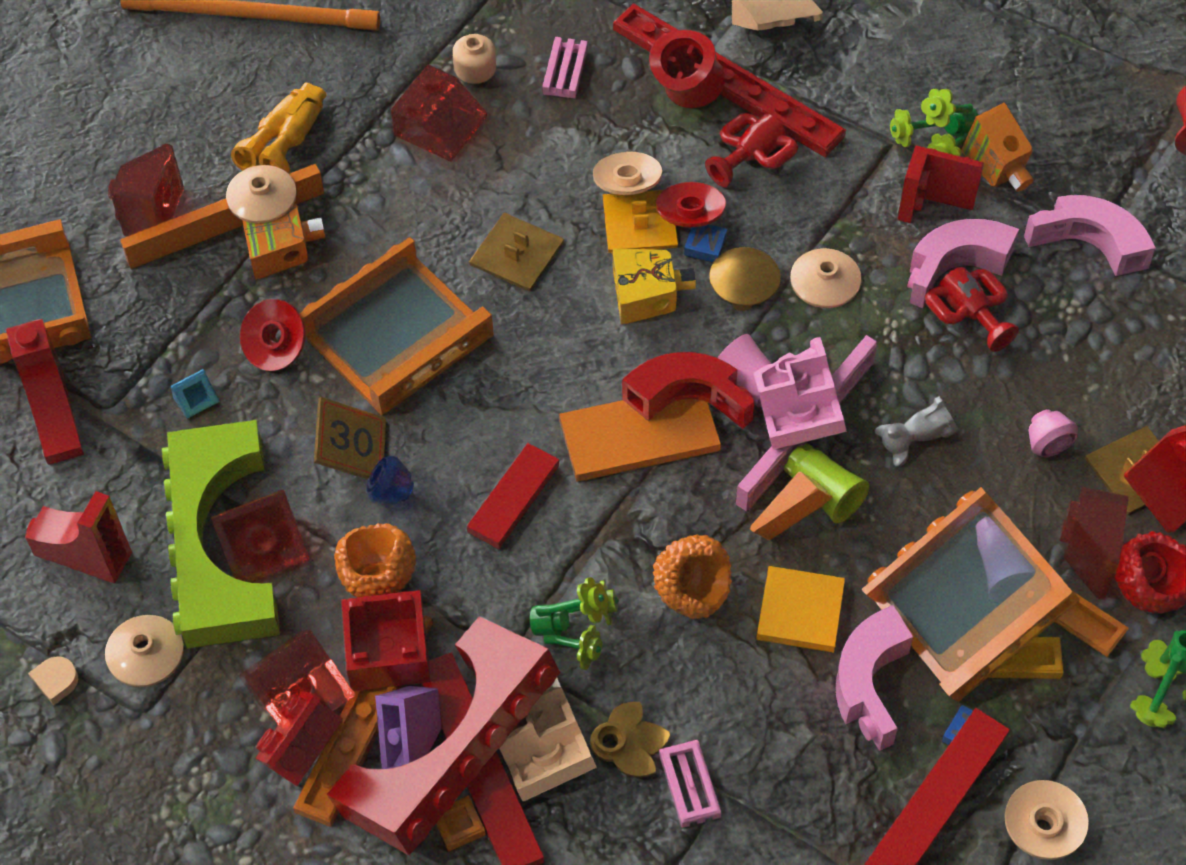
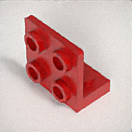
(940, 179)
(1161, 479)
(298, 737)

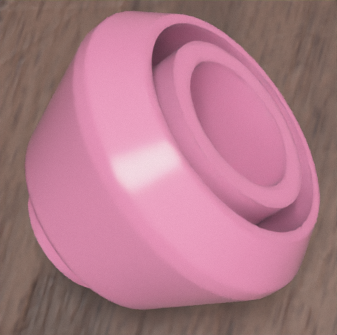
(1051, 433)

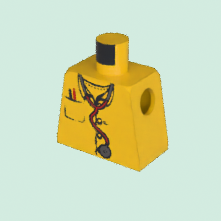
(647, 283)

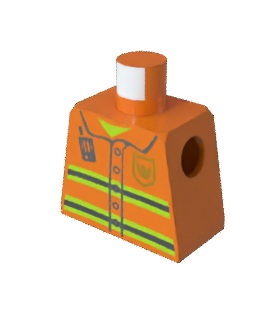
(1001, 147)
(281, 242)

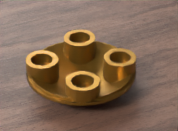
(745, 277)

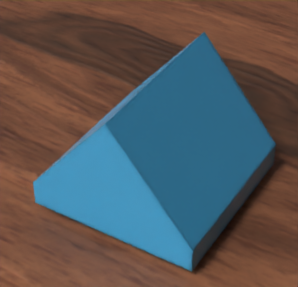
(194, 394)

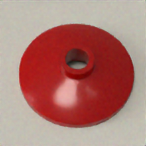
(690, 204)
(260, 330)

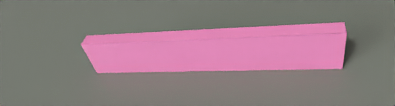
(773, 461)

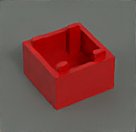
(385, 640)

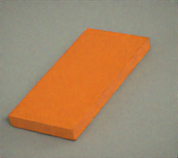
(619, 439)

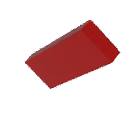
(513, 496)

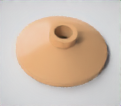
(627, 173)
(265, 203)
(824, 288)
(149, 664)
(1051, 803)

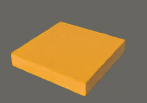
(800, 609)

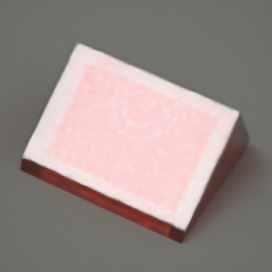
(260, 538)

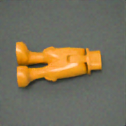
(286, 122)

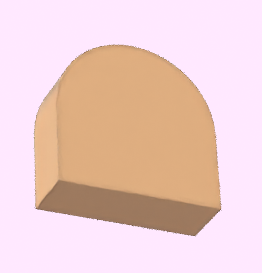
(55, 678)

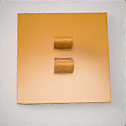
(635, 223)

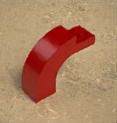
(687, 377)

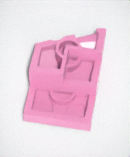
(799, 398)

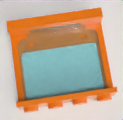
(40, 283)
(393, 327)
(971, 593)

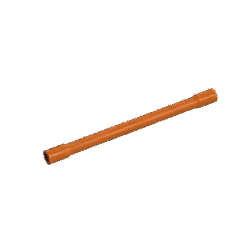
(350, 18)

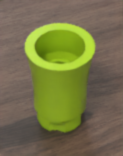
(846, 488)

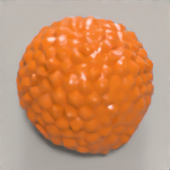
(375, 560)
(693, 576)

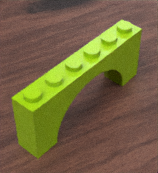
(211, 603)

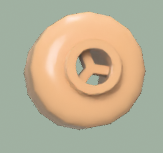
(474, 58)

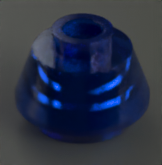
(389, 482)

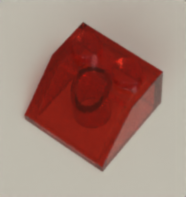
(437, 113)
(146, 190)
(1095, 537)
(293, 668)

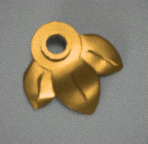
(635, 740)

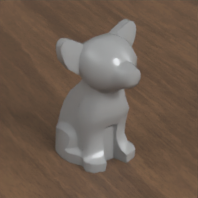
(923, 426)

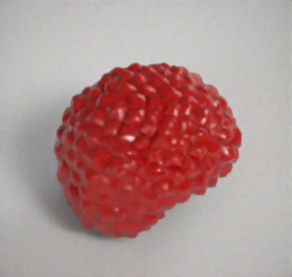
(1153, 572)

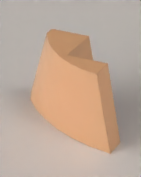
(772, 13)
(546, 746)

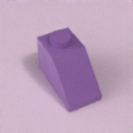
(407, 724)

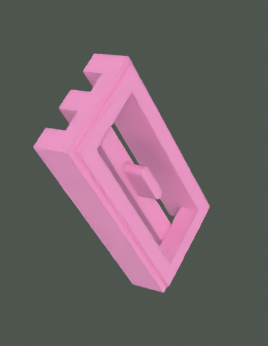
(569, 48)
(698, 814)

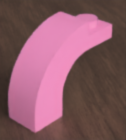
(1098, 223)
(959, 243)
(869, 647)

